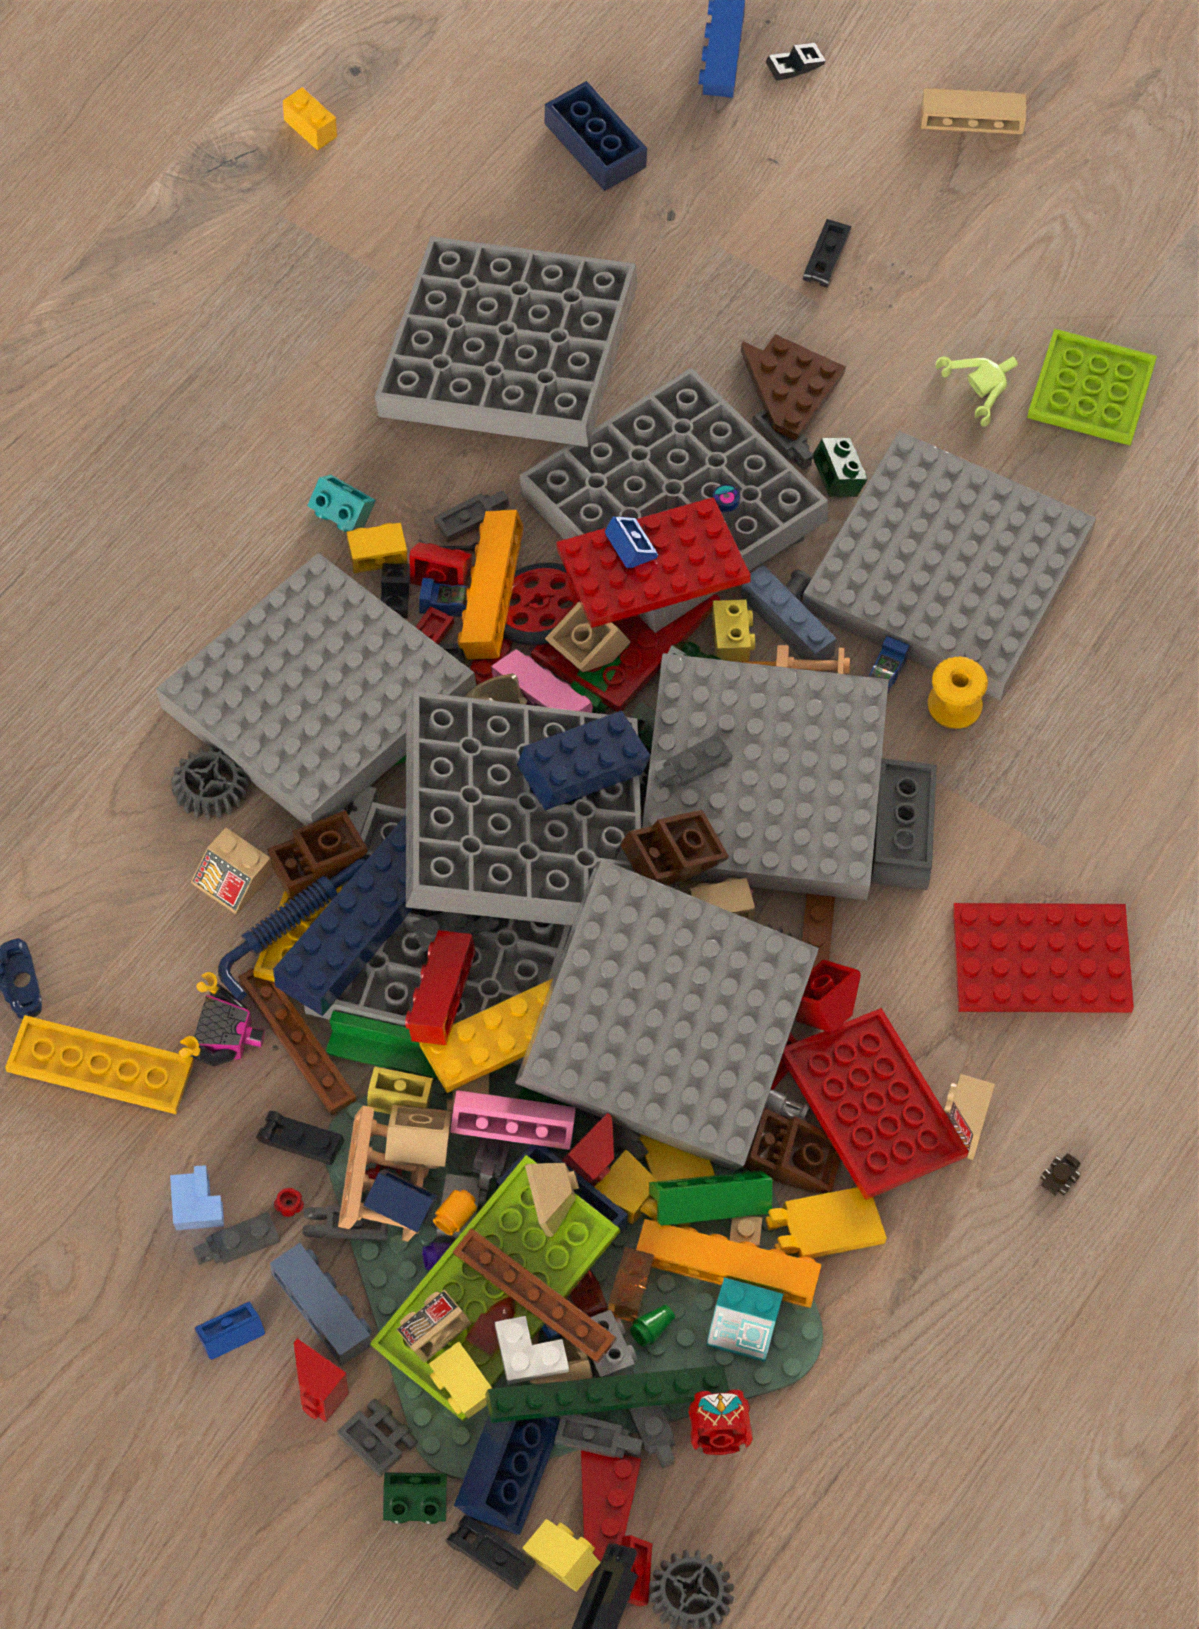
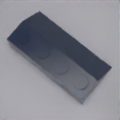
(507, 1471)

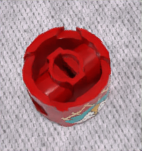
(720, 1422)

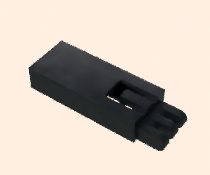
(608, 1590)

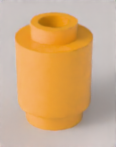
(455, 1211)

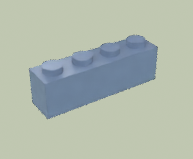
(788, 616)
(321, 1304)

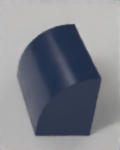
(400, 1200)

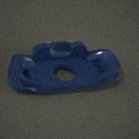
(14, 960)

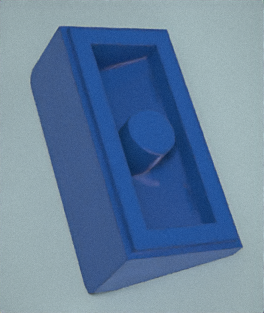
(630, 541)
(230, 1330)

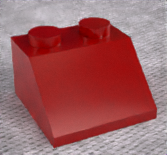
(440, 564)
(829, 996)
(593, 1152)
(320, 1382)

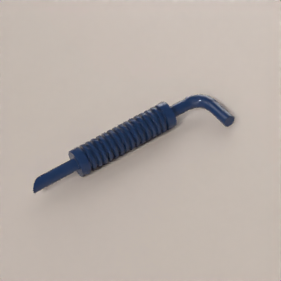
(281, 921)

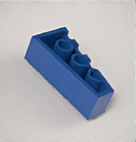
(723, 47)

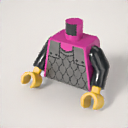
(222, 1027)

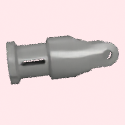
(785, 1107)

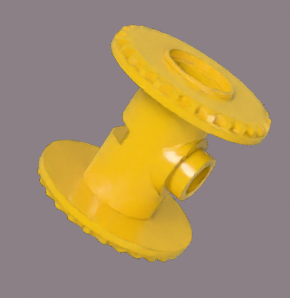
(957, 692)

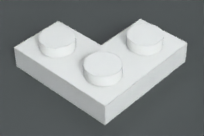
(528, 1361)

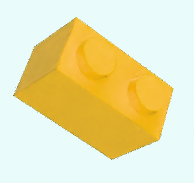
(309, 118)
(376, 546)

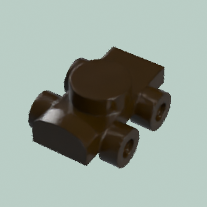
(1064, 1170)

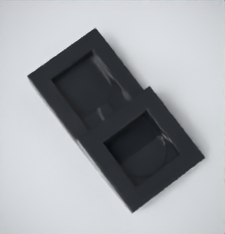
(800, 60)
(395, 587)

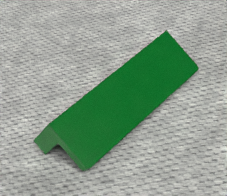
(377, 1044)
(712, 1197)

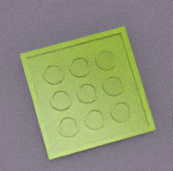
(1092, 387)

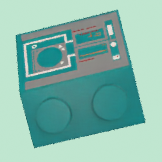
(744, 1319)

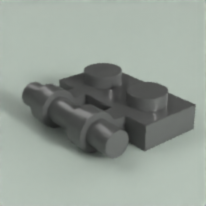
(370, 1443)

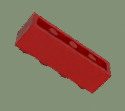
(440, 987)

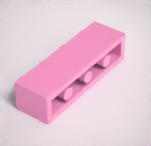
(540, 685)
(513, 1119)

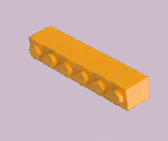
(491, 584)
(716, 1258)

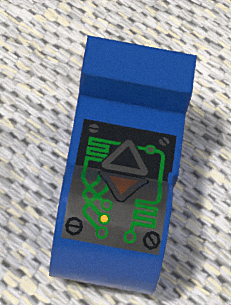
(443, 597)
(890, 661)

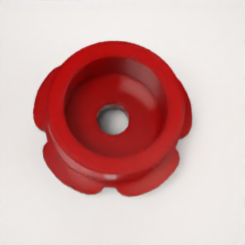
(285, 1195)

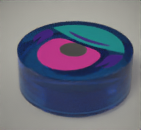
(726, 497)

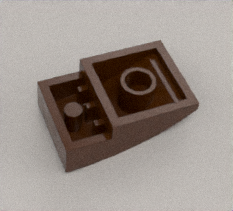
(674, 848)
(316, 851)
(793, 1153)

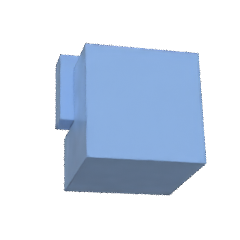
(192, 1201)

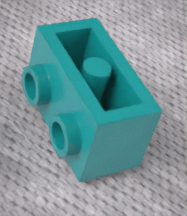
(340, 503)

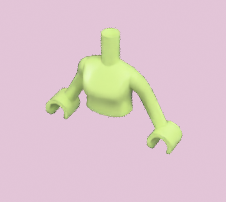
(986, 379)

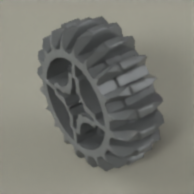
(215, 791)
(681, 1585)

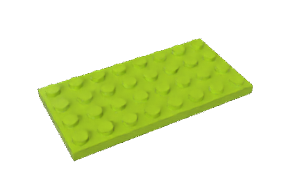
(513, 1227)

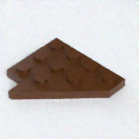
(790, 382)

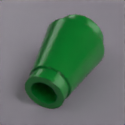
(651, 1325)

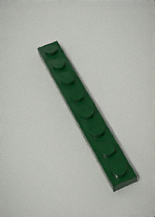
(603, 1393)

